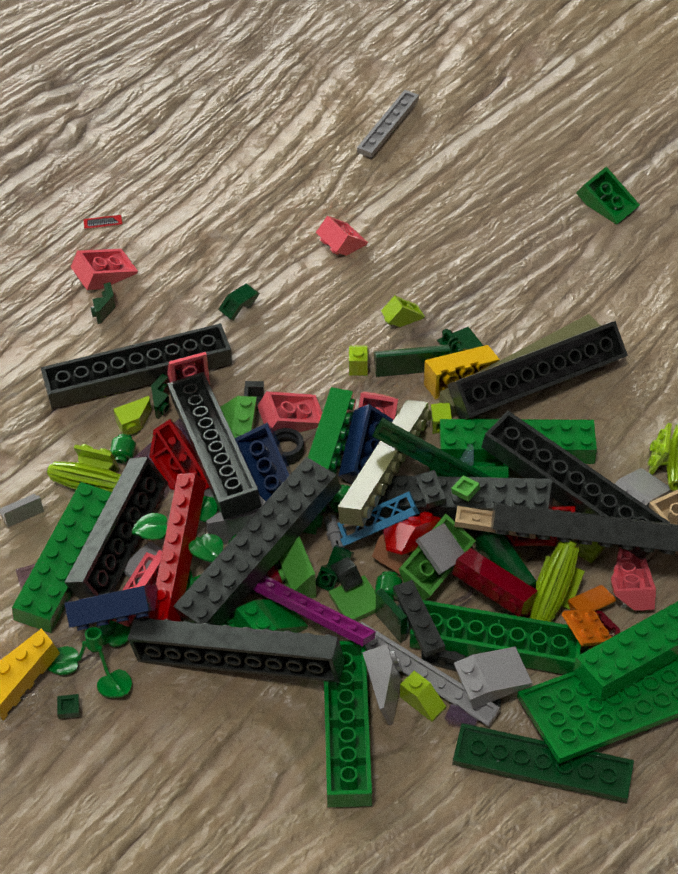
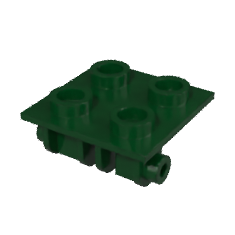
(459, 340)

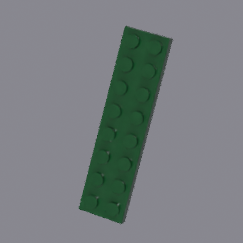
(533, 762)

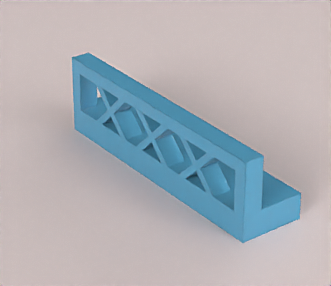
(386, 522)

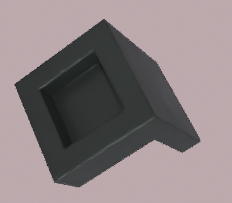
(254, 389)
(347, 573)

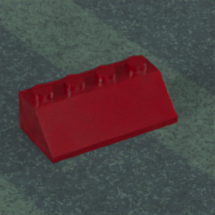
(495, 583)

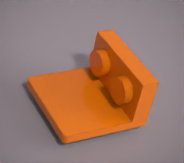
(586, 627)

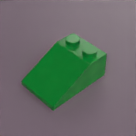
(608, 196)
(268, 615)

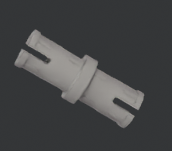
(333, 533)

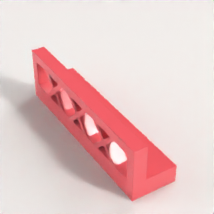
(148, 577)

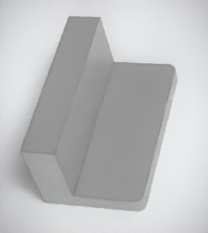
(21, 510)

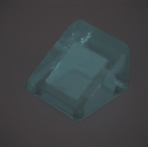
(468, 455)

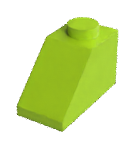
(401, 312)
(358, 360)
(133, 415)
(421, 696)

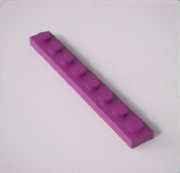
(315, 611)

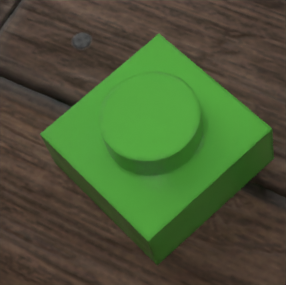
(465, 488)

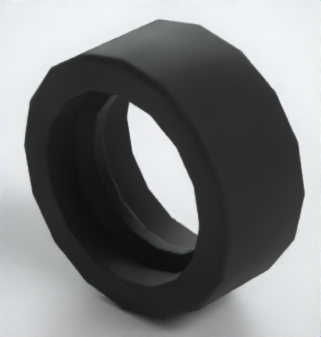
(292, 435)

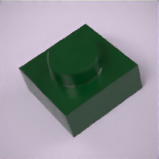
(68, 706)

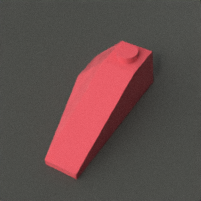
(633, 582)

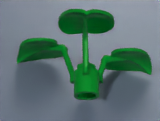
(207, 547)
(113, 685)

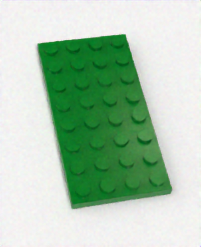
(578, 723)

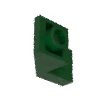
(234, 301)
(104, 305)
(160, 397)
(326, 577)

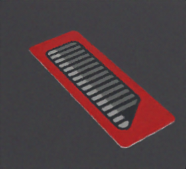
(102, 221)

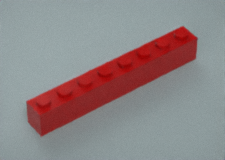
(175, 555)

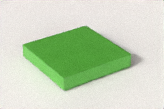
(355, 602)

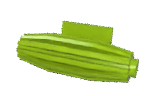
(666, 453)
(91, 469)
(557, 581)

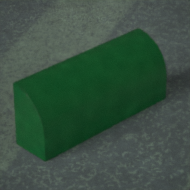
(406, 360)
(499, 550)

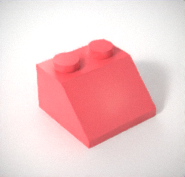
(340, 236)

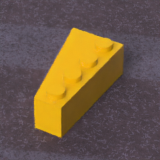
(455, 366)
(22, 667)

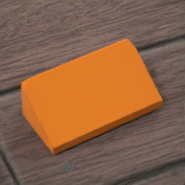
(592, 599)

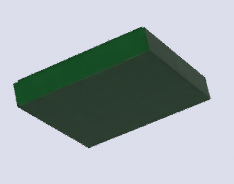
(391, 615)

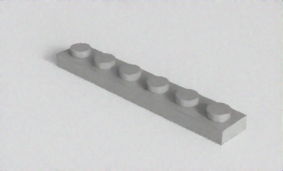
(387, 123)

